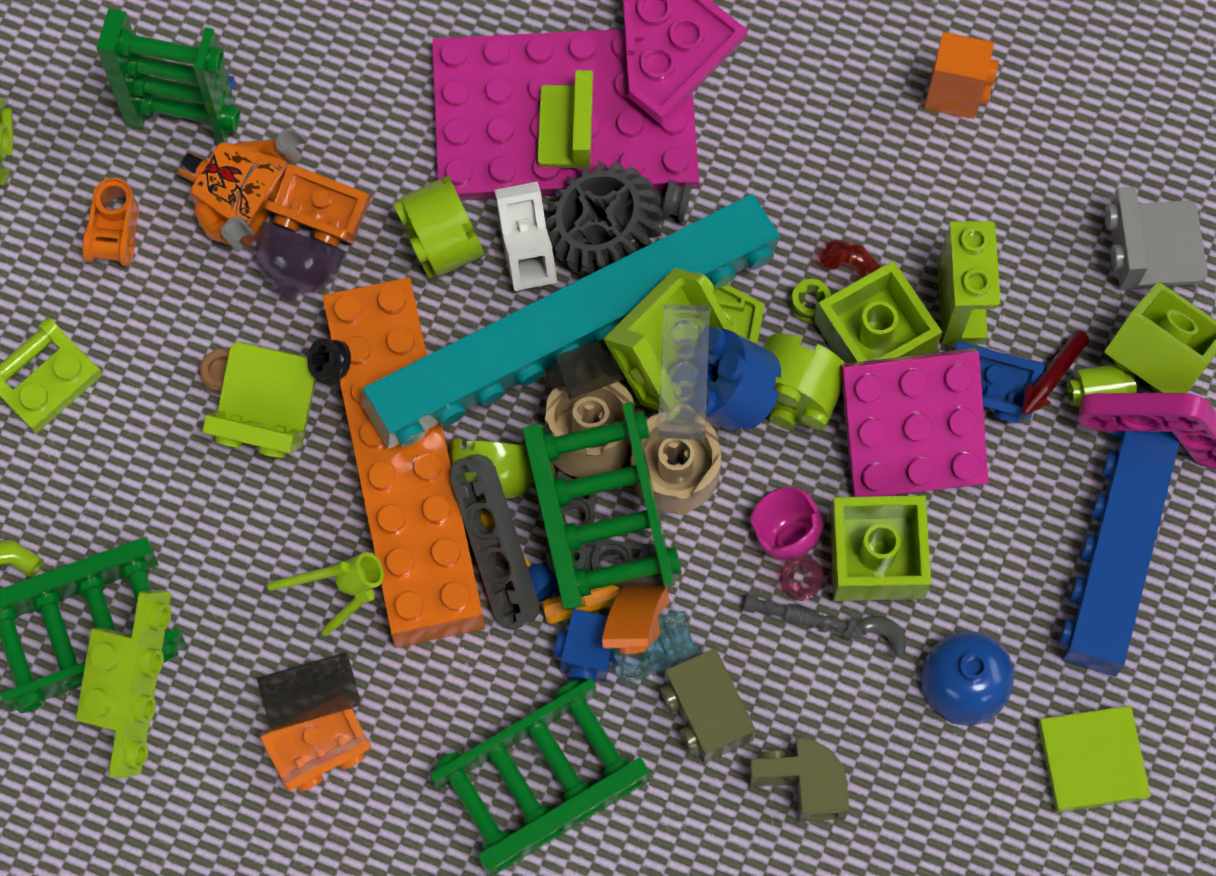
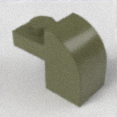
(817, 777)

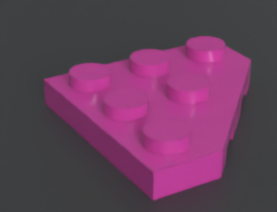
(674, 49)

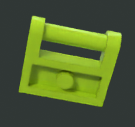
(53, 383)

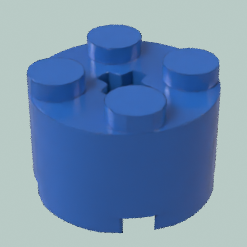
(739, 381)

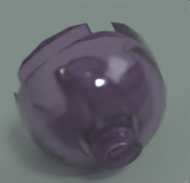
(295, 260)

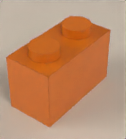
(961, 75)

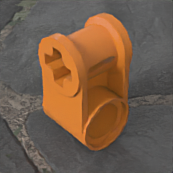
(111, 232)

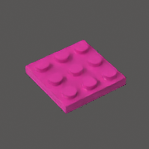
(915, 423)

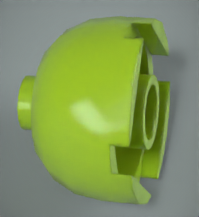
(509, 460)

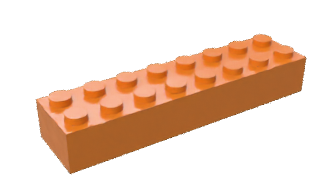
(405, 489)

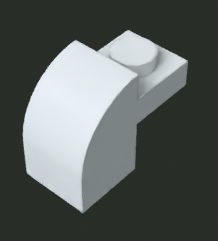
(525, 236)

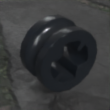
(329, 359)

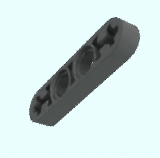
(487, 542)

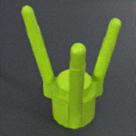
(352, 576)

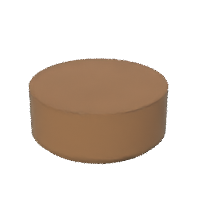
(213, 370)

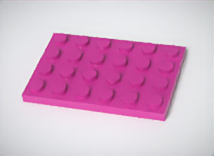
(491, 112)

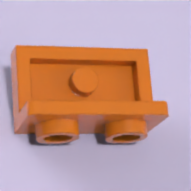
(319, 205)
(314, 747)

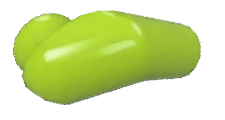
(20, 558)

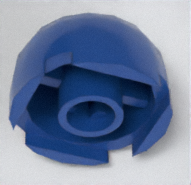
(967, 678)

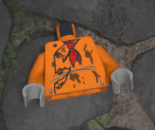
(237, 184)

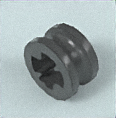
(677, 200)

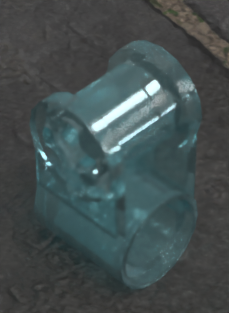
(668, 650)

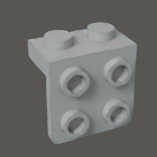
(1155, 241)

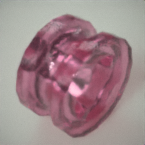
(797, 591)

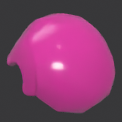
(787, 523)

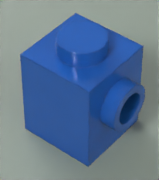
(583, 649)

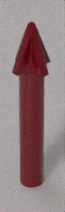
(1036, 396)

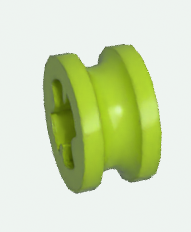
(799, 293)

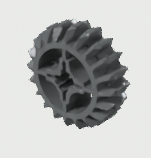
(618, 196)

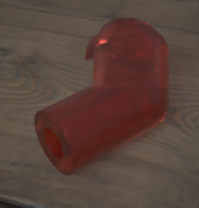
(849, 253)

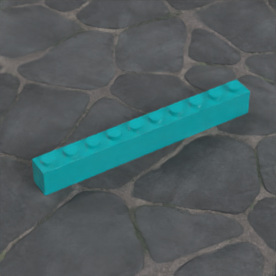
(528, 340)

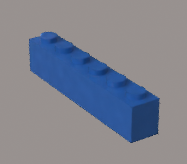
(1119, 550)

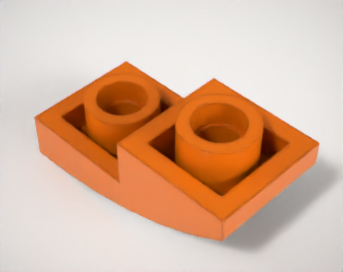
(635, 618)

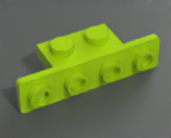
(123, 679)

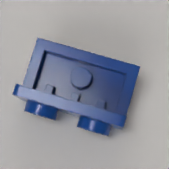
(1004, 380)

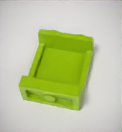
(967, 281)
(638, 337)

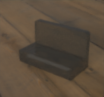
(309, 691)

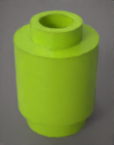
(1099, 380)

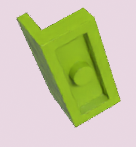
(566, 123)

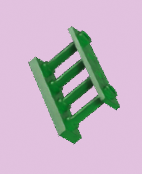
(142, 95)
(556, 493)
(45, 596)
(540, 823)

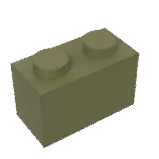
(708, 706)

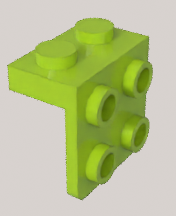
(263, 400)

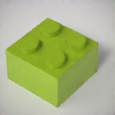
(877, 319)
(1165, 341)
(879, 548)

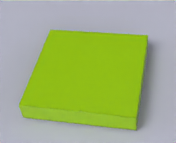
(1094, 759)

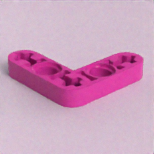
(1184, 414)

